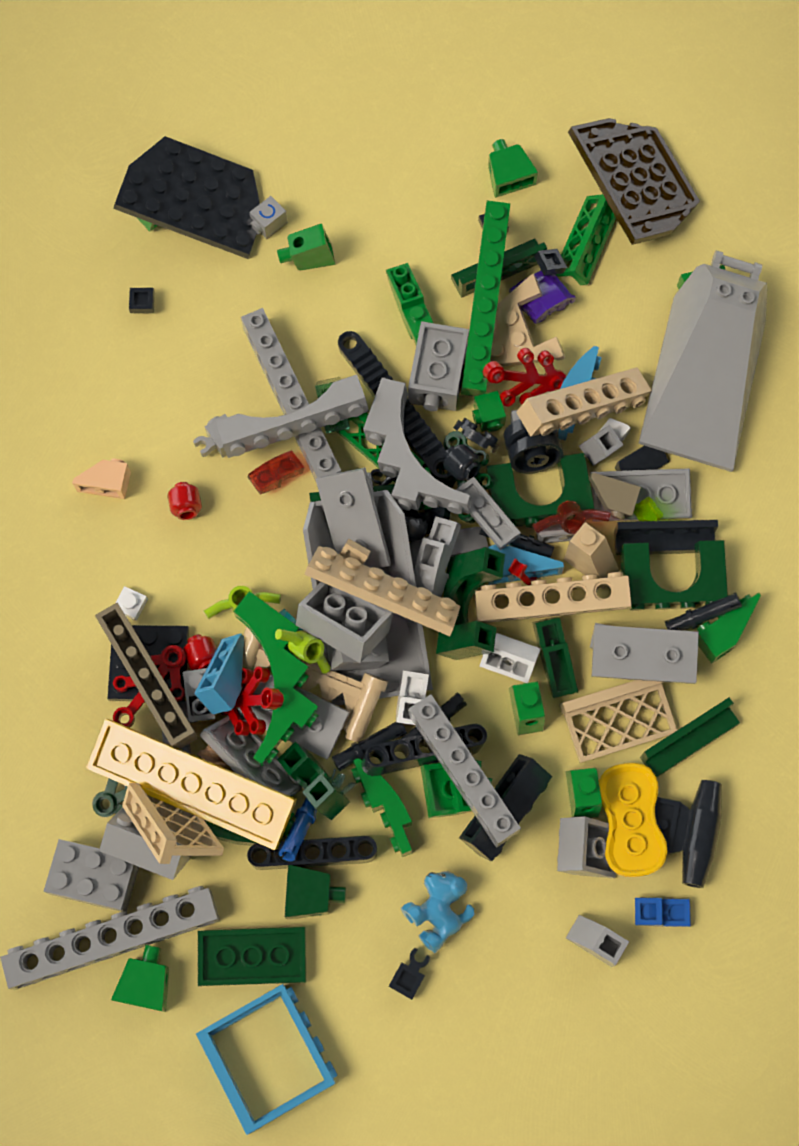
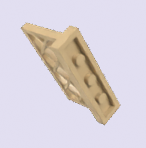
(610, 696)
(157, 832)

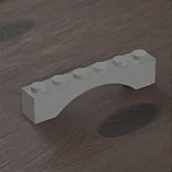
(246, 433)

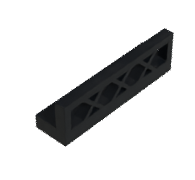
(665, 536)

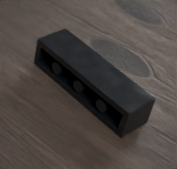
(518, 791)

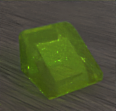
(647, 510)

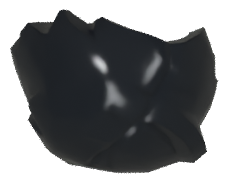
(416, 524)

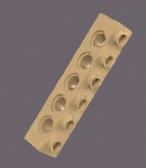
(583, 402)
(618, 600)

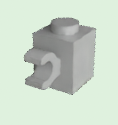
(213, 440)

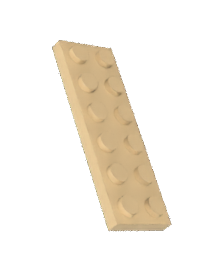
(383, 590)

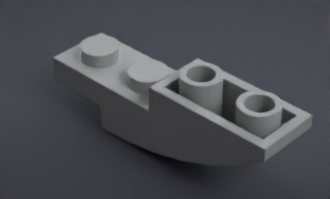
(435, 555)

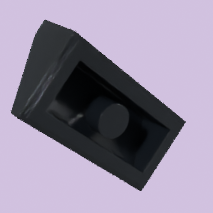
(642, 459)

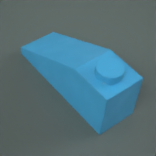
(538, 565)
(223, 677)

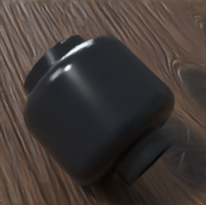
(461, 462)

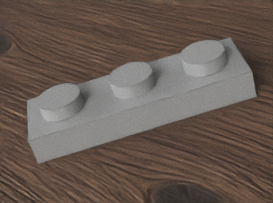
(489, 515)

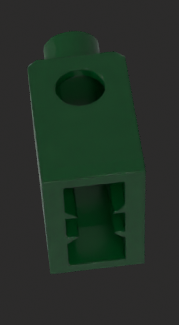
(310, 893)

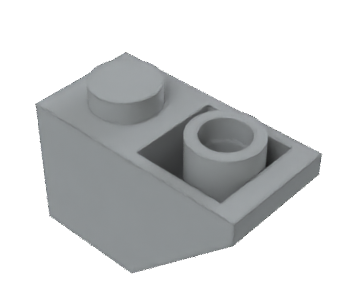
(196, 709)
(597, 940)

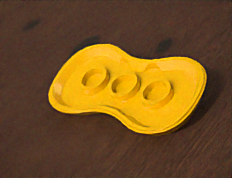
(634, 839)

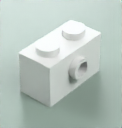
(511, 658)

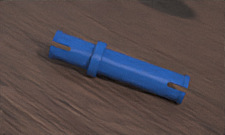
(297, 833)

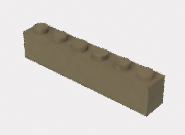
(146, 676)

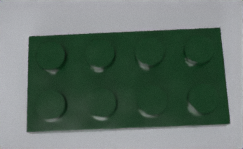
(252, 956)

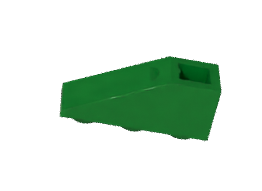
(723, 634)

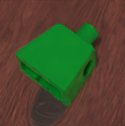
(510, 169)
(308, 249)
(527, 707)
(584, 792)
(144, 982)

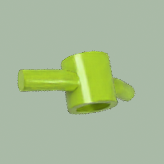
(234, 594)
(305, 647)

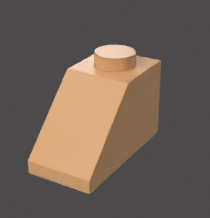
(104, 479)

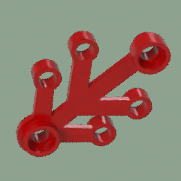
(550, 381)
(164, 668)
(269, 699)

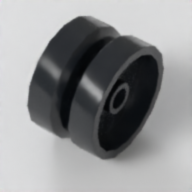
(533, 453)

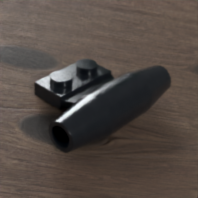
(692, 830)

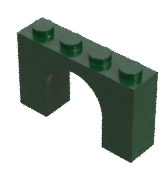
(574, 486)
(465, 576)
(707, 587)

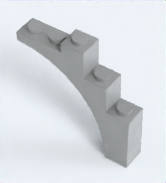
(413, 482)

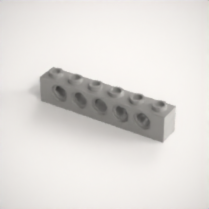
(464, 771)

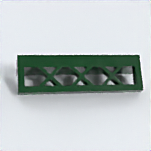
(514, 261)
(690, 738)

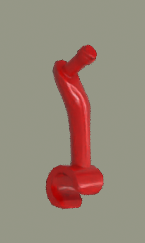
(518, 570)

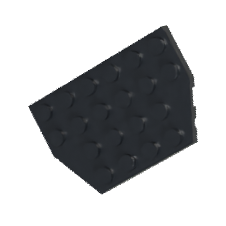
(192, 195)

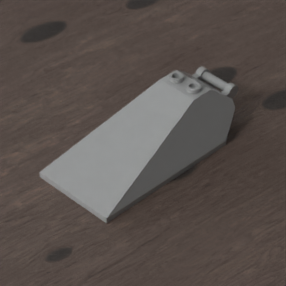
(707, 364)
(406, 637)

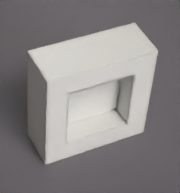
(131, 602)

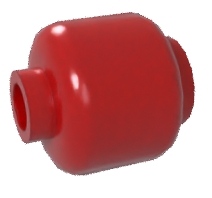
(184, 501)
(199, 651)

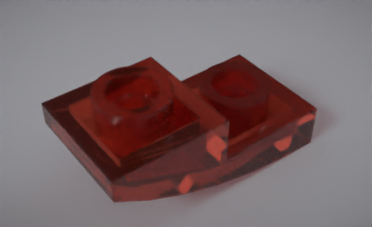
(273, 472)

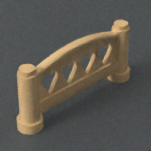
(358, 696)

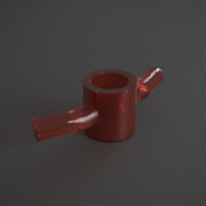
(573, 525)

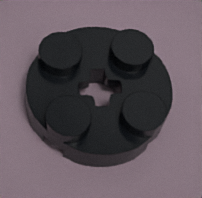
(483, 440)

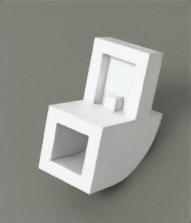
(412, 691)

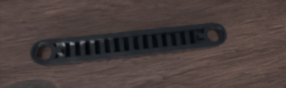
(416, 431)

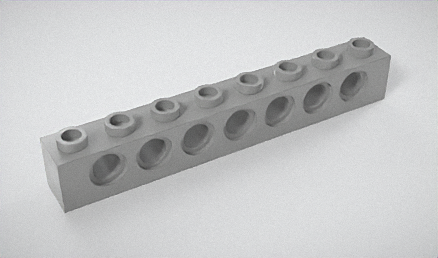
(287, 390)
(15, 962)

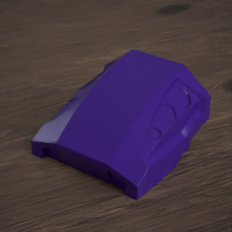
(554, 298)

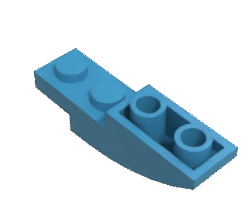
(580, 373)

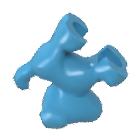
(443, 890)

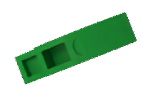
(408, 299)
(382, 796)

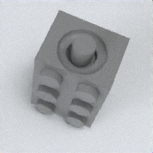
(438, 366)

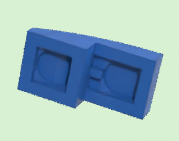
(662, 912)

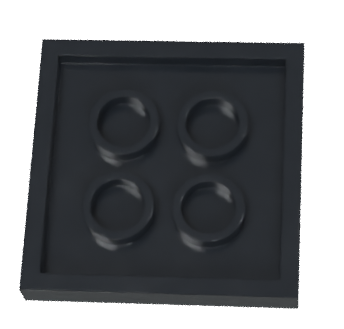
(155, 640)

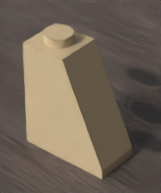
(591, 553)

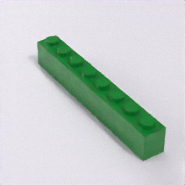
(485, 297)

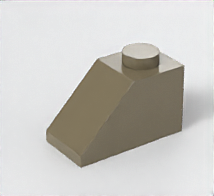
(615, 495)

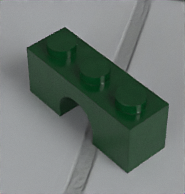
(318, 785)

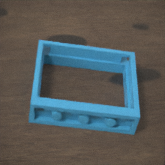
(226, 1078)

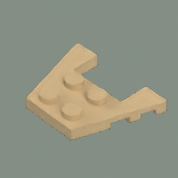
(512, 331)

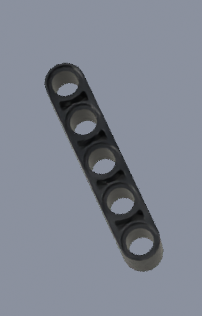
(412, 752)
(324, 859)

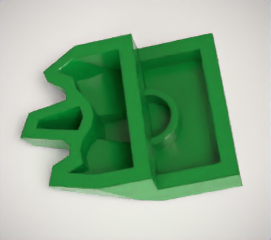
(441, 793)

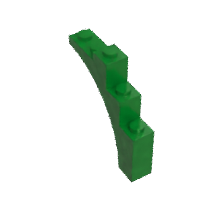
(286, 671)

